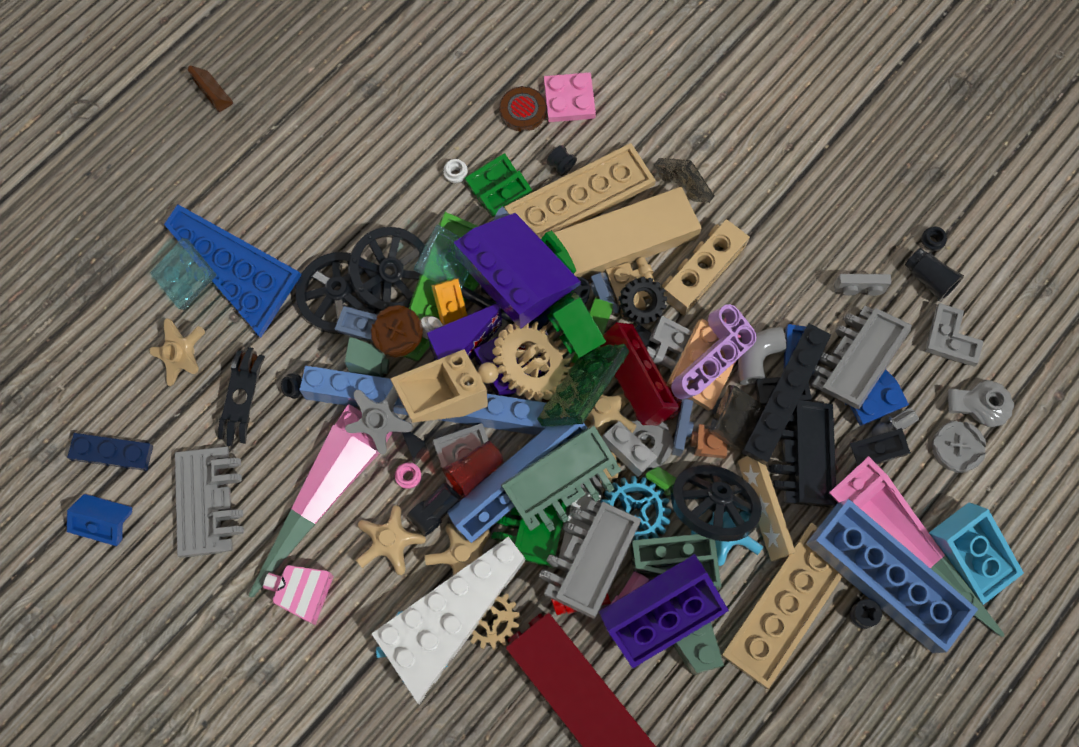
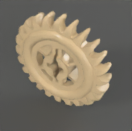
(536, 344)

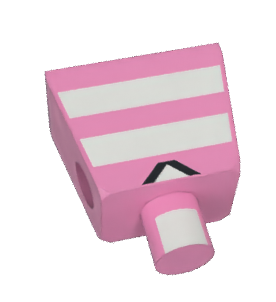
(300, 591)

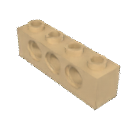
(685, 297)

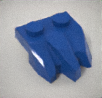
(882, 400)

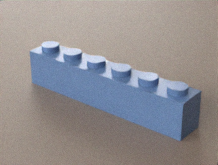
(489, 500)

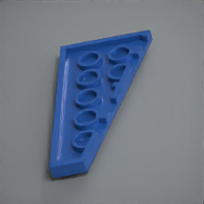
(245, 275)

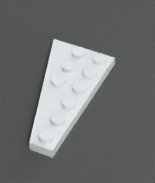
(438, 625)

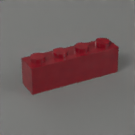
(640, 377)

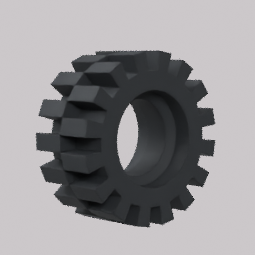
(657, 296)

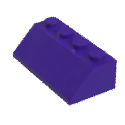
(663, 611)

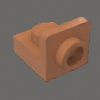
(707, 444)

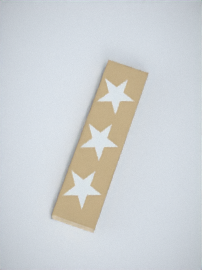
(772, 521)

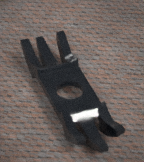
(239, 412)

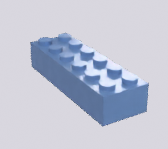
(892, 577)

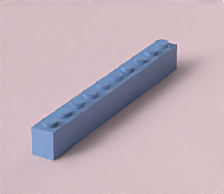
(339, 389)

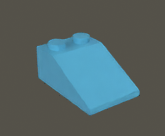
(977, 551)

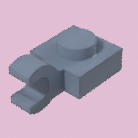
(602, 288)

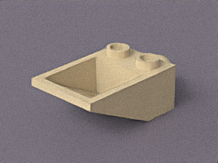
(442, 388)

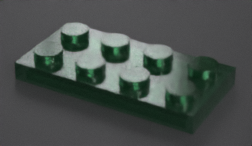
(583, 386)

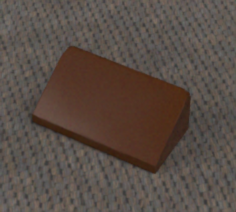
(210, 88)

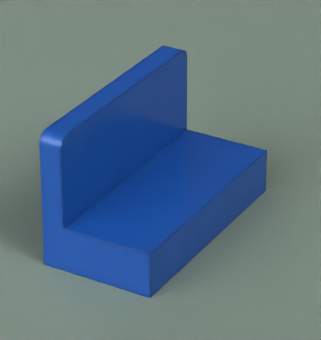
(97, 519)

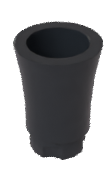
(933, 274)

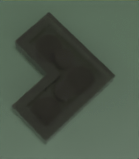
(684, 173)

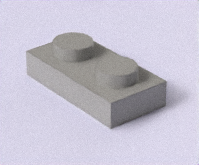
(862, 283)
(629, 448)

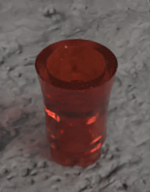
(473, 468)

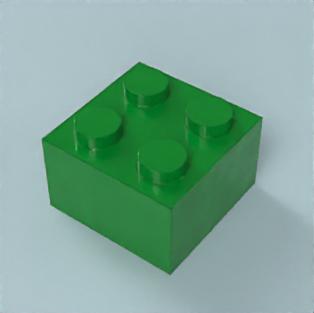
(576, 324)

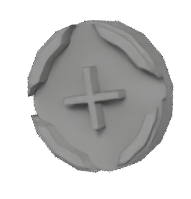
(959, 446)

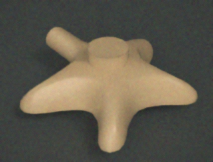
(177, 351)
(607, 413)
(388, 540)
(461, 550)

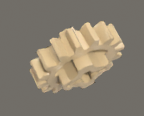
(503, 617)

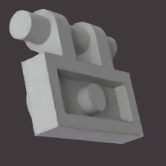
(668, 336)

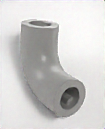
(751, 362)

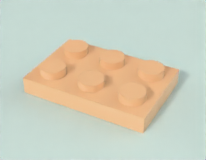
(699, 342)

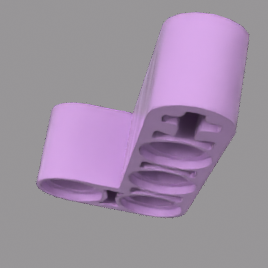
(712, 358)

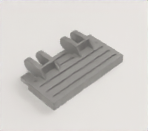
(861, 355)
(202, 501)
(594, 556)

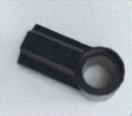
(428, 513)

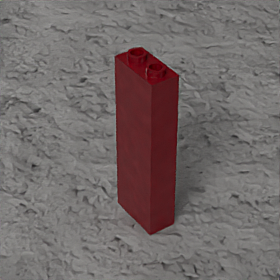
(573, 687)

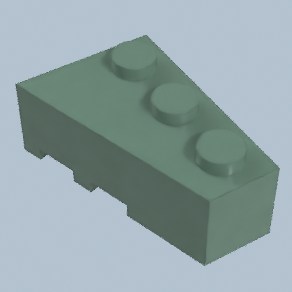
(658, 555)
(700, 650)

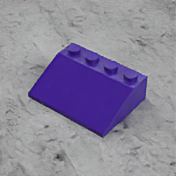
(515, 267)

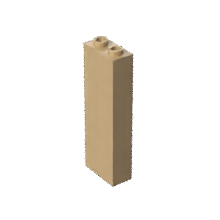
(631, 233)

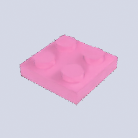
(569, 97)

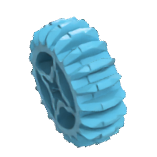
(652, 498)

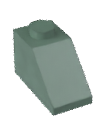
(365, 359)

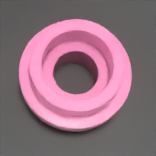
(402, 470)

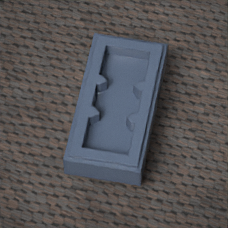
(683, 427)

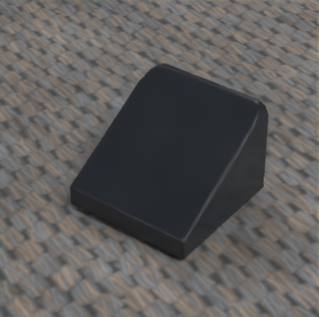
(415, 445)

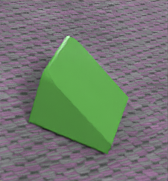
(662, 480)

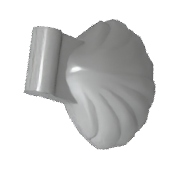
(986, 403)

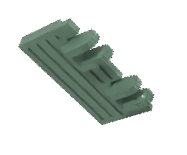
(560, 476)

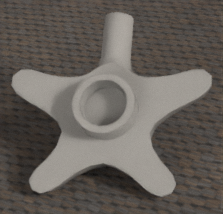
(378, 419)

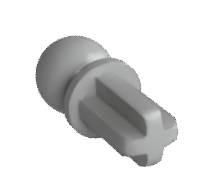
(901, 420)

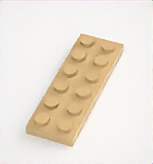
(584, 192)
(782, 613)

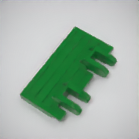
(537, 543)

